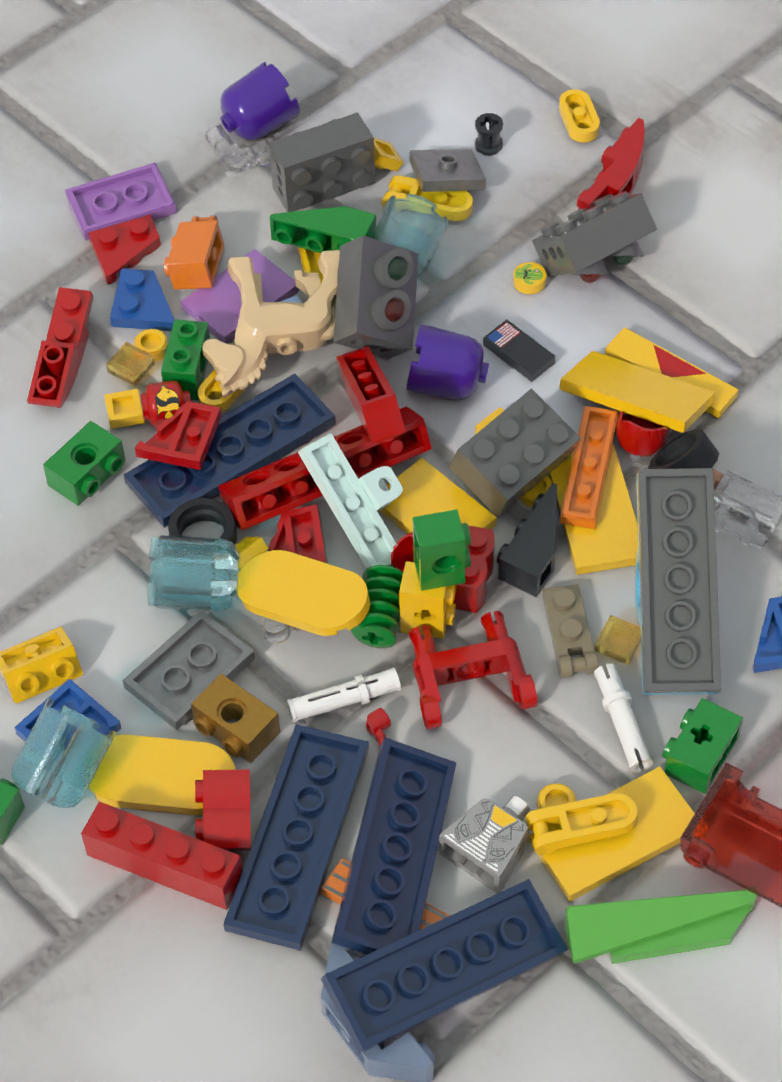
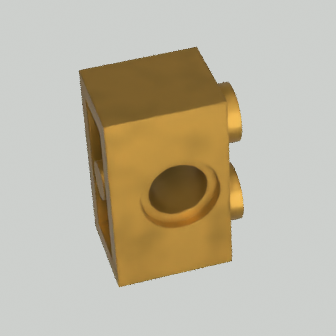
(226, 701)

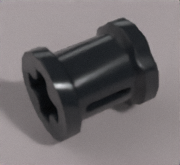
(493, 133)

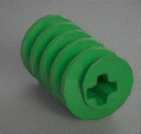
(382, 619)

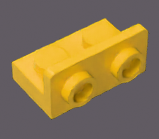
(39, 664)

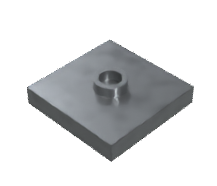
(447, 170)

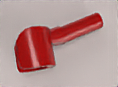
(376, 723)

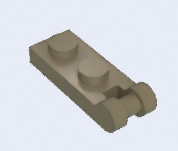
(569, 630)

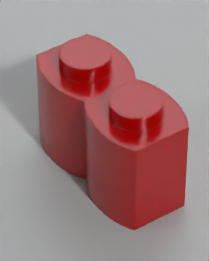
(472, 594)
(225, 809)

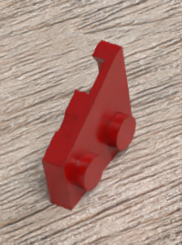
(124, 245)
(184, 437)
(301, 533)

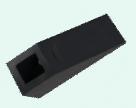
(531, 553)

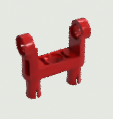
(467, 663)

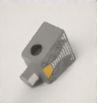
(488, 841)

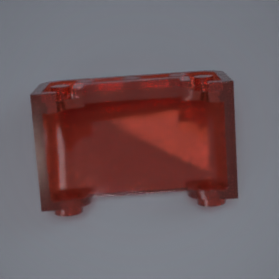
(737, 836)

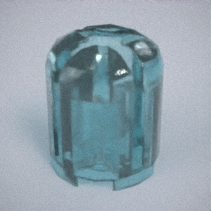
(193, 573)
(45, 748)

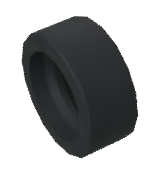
(686, 451)
(203, 510)

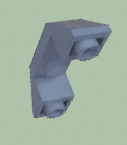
(401, 1059)

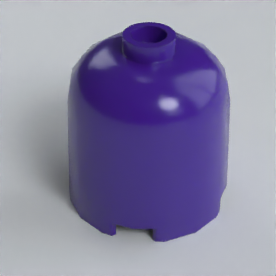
(257, 103)
(447, 364)

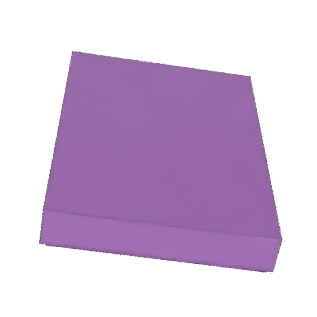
(120, 199)
(221, 303)

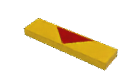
(646, 354)

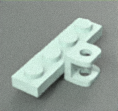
(354, 499)

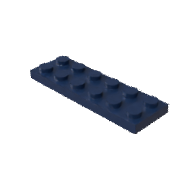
(242, 443)
(297, 837)
(394, 848)
(443, 965)

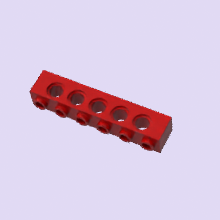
(289, 483)

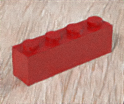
(371, 395)
(162, 855)

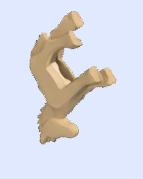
(274, 326)

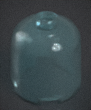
(412, 226)

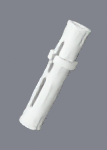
(345, 694)
(618, 703)

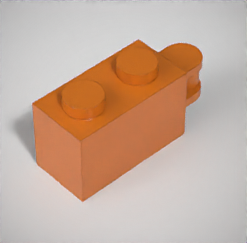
(195, 254)

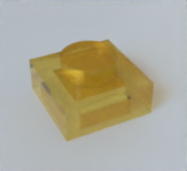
(130, 364)
(618, 639)

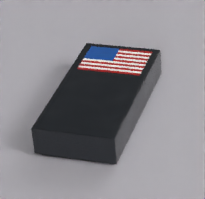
(519, 350)

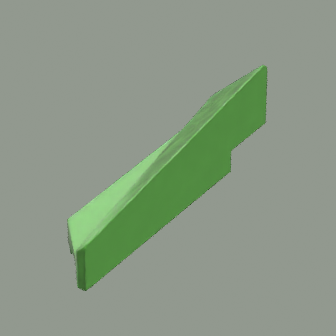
(655, 925)

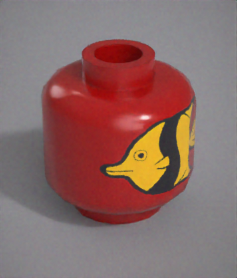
(162, 401)

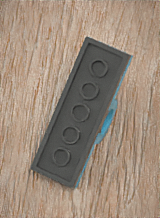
(677, 582)

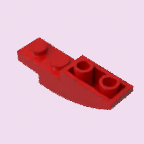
(620, 166)
(63, 349)

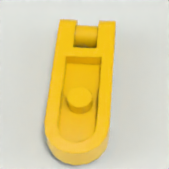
(451, 204)
(581, 821)

